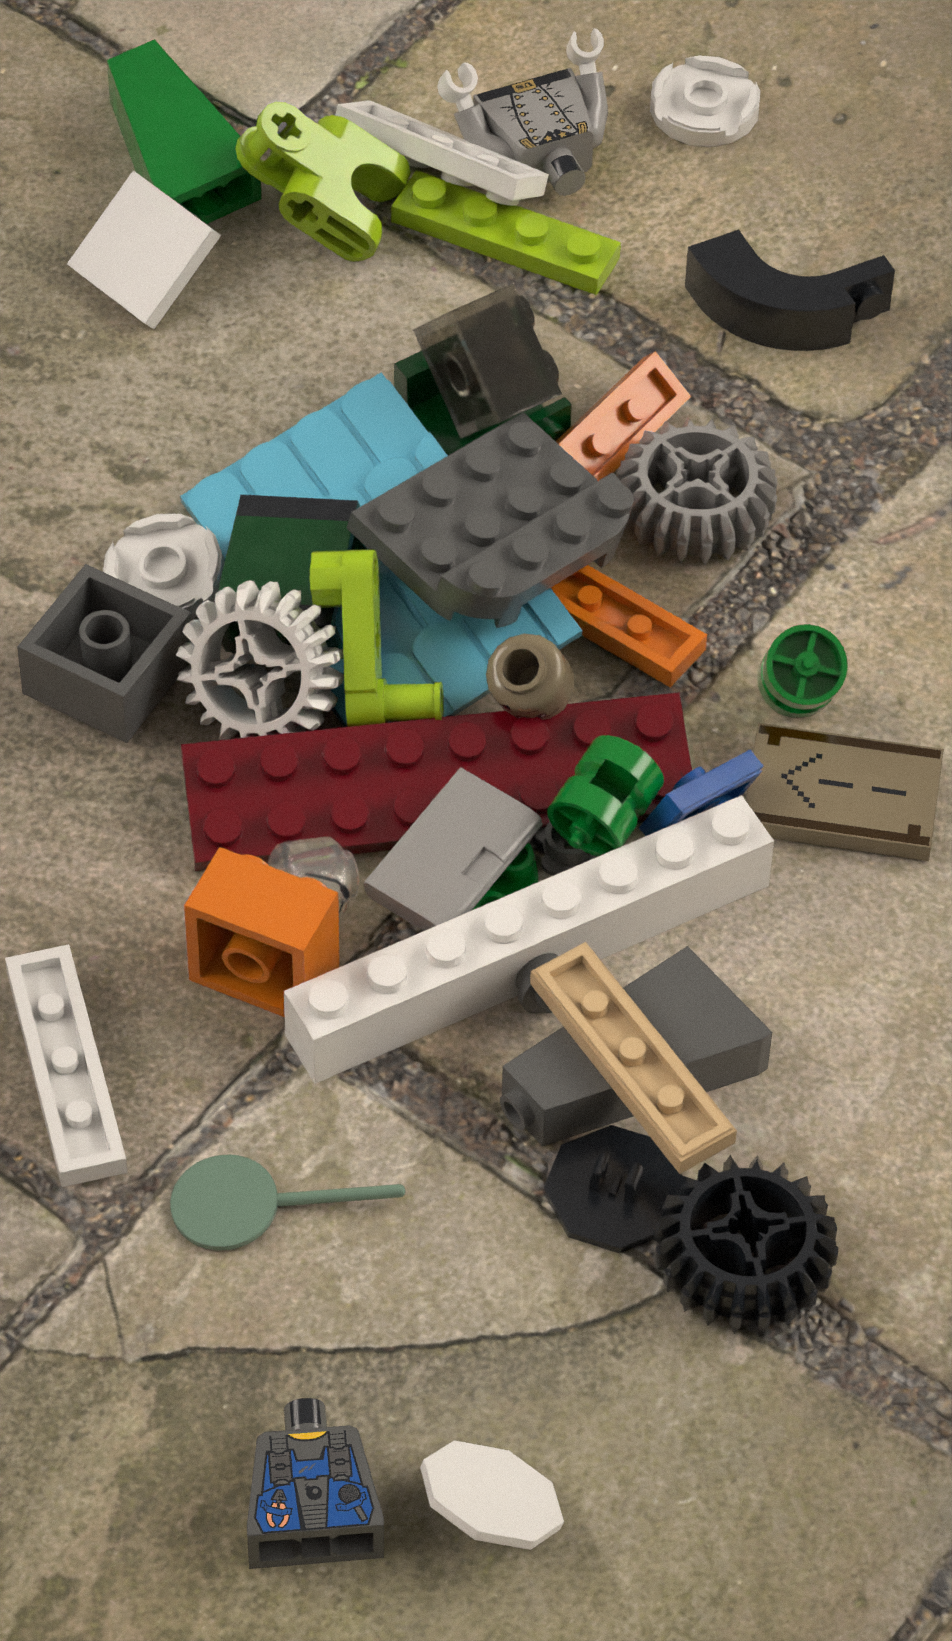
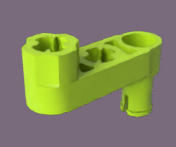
(352, 582)

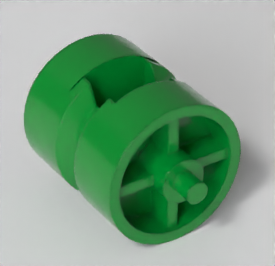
(802, 671)
(605, 796)

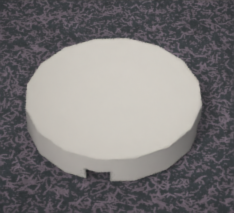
(705, 101)
(169, 560)

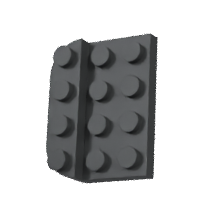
(495, 523)

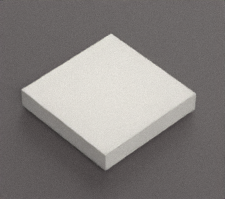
(143, 249)

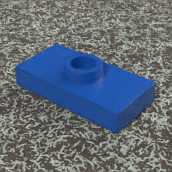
(703, 791)

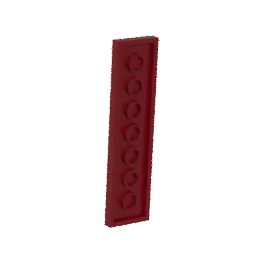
(378, 778)

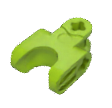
(319, 171)

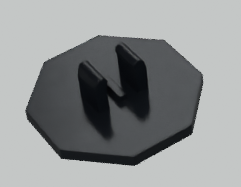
(610, 1188)

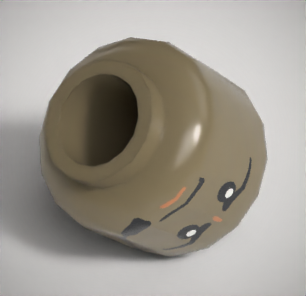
(530, 677)

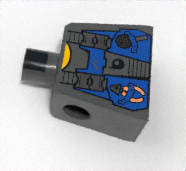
(312, 1494)

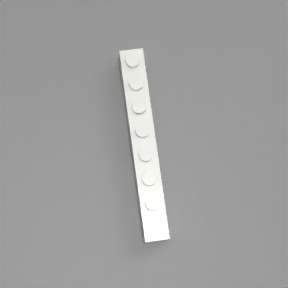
(477, 956)

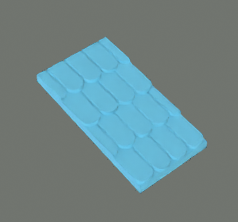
(357, 453)

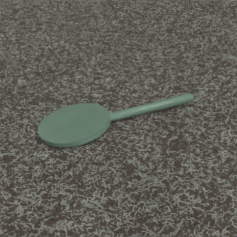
(234, 1201)

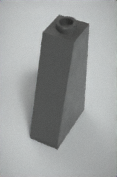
(714, 1034)

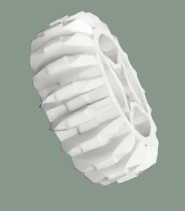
(257, 617)

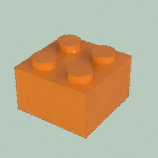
(259, 930)

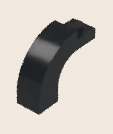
(780, 307)

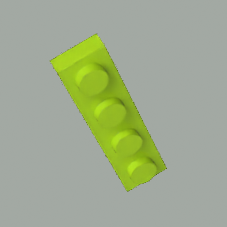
(506, 232)

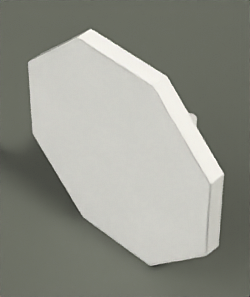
(491, 1495)

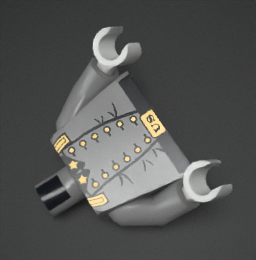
(538, 121)

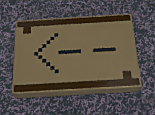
(846, 791)

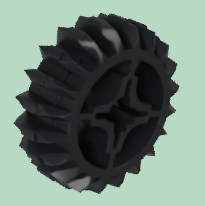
(716, 1263)

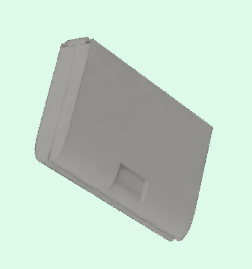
(452, 852)

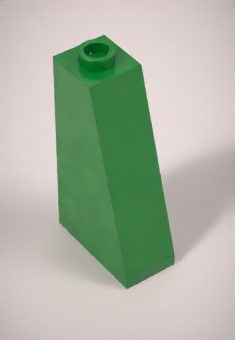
(178, 134)

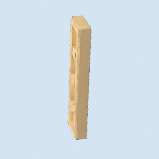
(633, 1057)

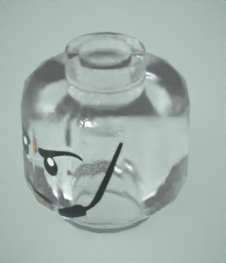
(322, 860)

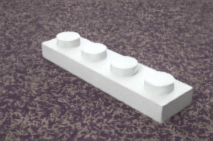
(458, 159)
(66, 1066)

